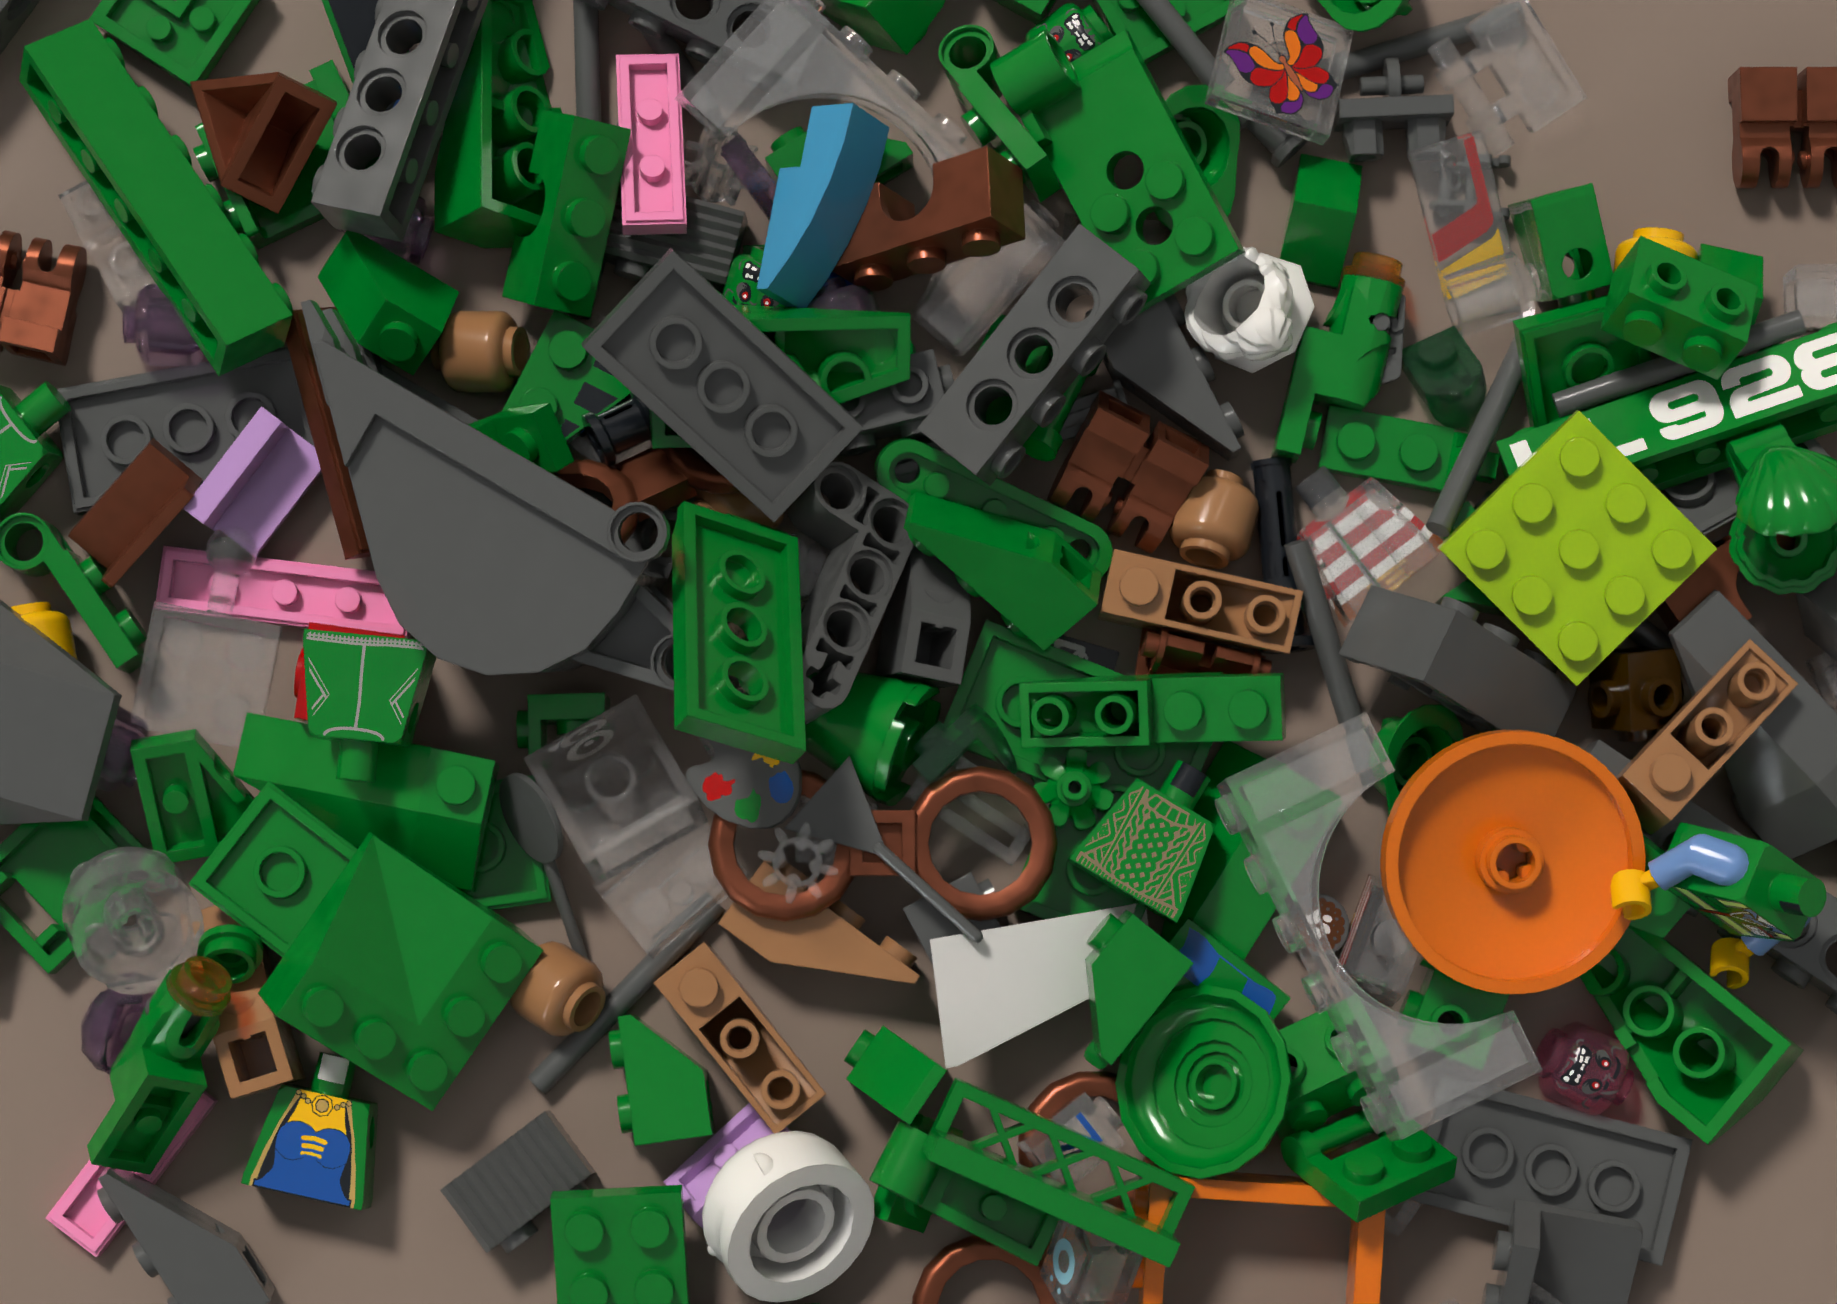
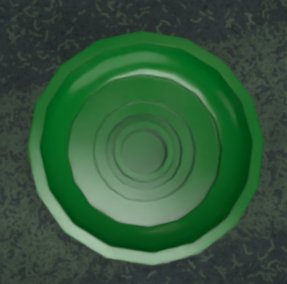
(1204, 1082)

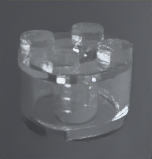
(111, 890)

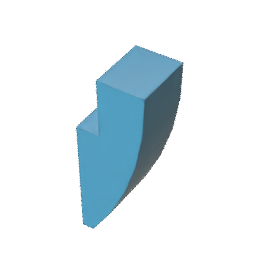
(820, 202)

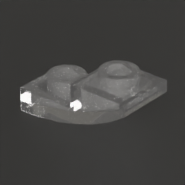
(106, 243)

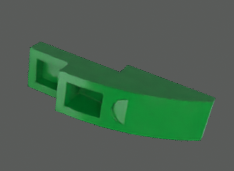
(1152, 709)

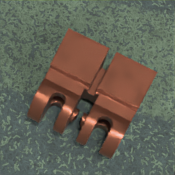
(1769, 106)
(41, 315)
(1115, 446)

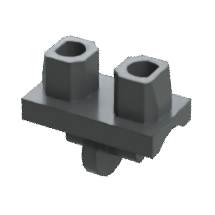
(1366, 118)

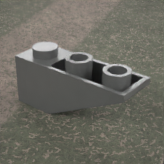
(1170, 377)
(925, 624)
(186, 1247)

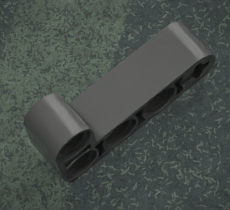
(856, 553)

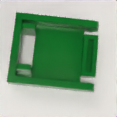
(42, 862)

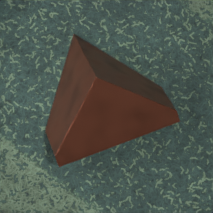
(261, 132)

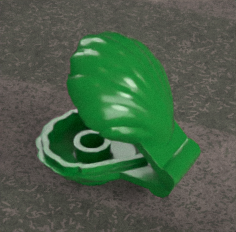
(1784, 494)

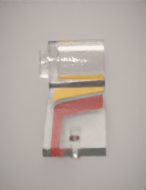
(1469, 237)

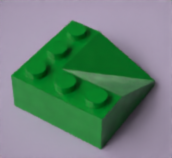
(400, 972)

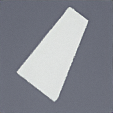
(1010, 979)

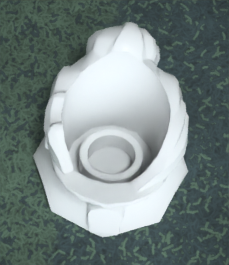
(1249, 310)

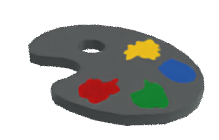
(747, 787)

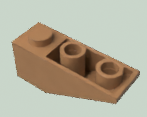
(1199, 603)
(1703, 735)
(819, 942)
(740, 1037)
(251, 1041)

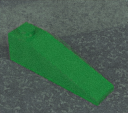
(491, 132)
(838, 348)
(421, 803)

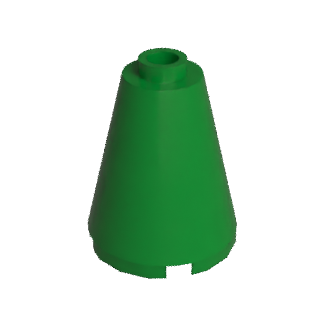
(877, 730)

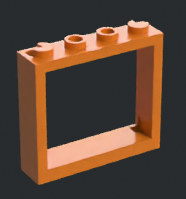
(1364, 1243)

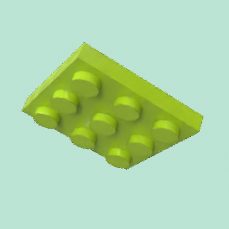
(1577, 547)

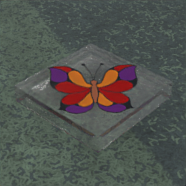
(1280, 67)

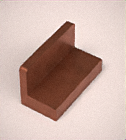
(135, 510)

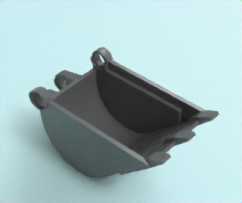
(484, 546)

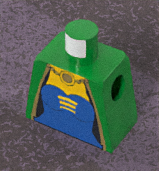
(318, 1140)

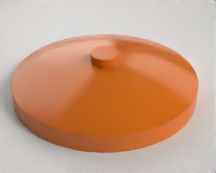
(1509, 860)

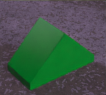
(1321, 218)

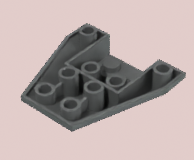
(51, 727)

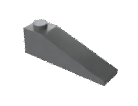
(1789, 764)

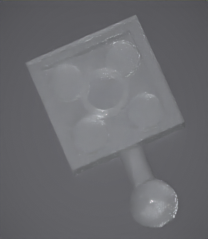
(208, 665)

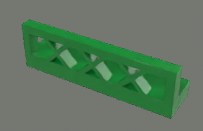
(1048, 1194)

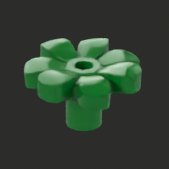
(1078, 805)

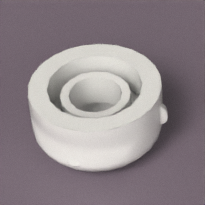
(787, 1216)

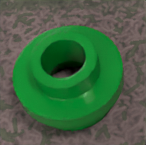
(233, 948)

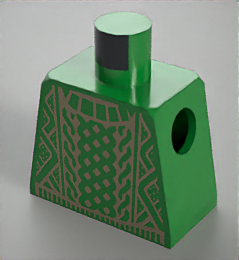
(1151, 842)

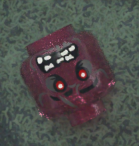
(1583, 1068)

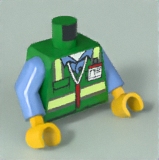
(1733, 883)

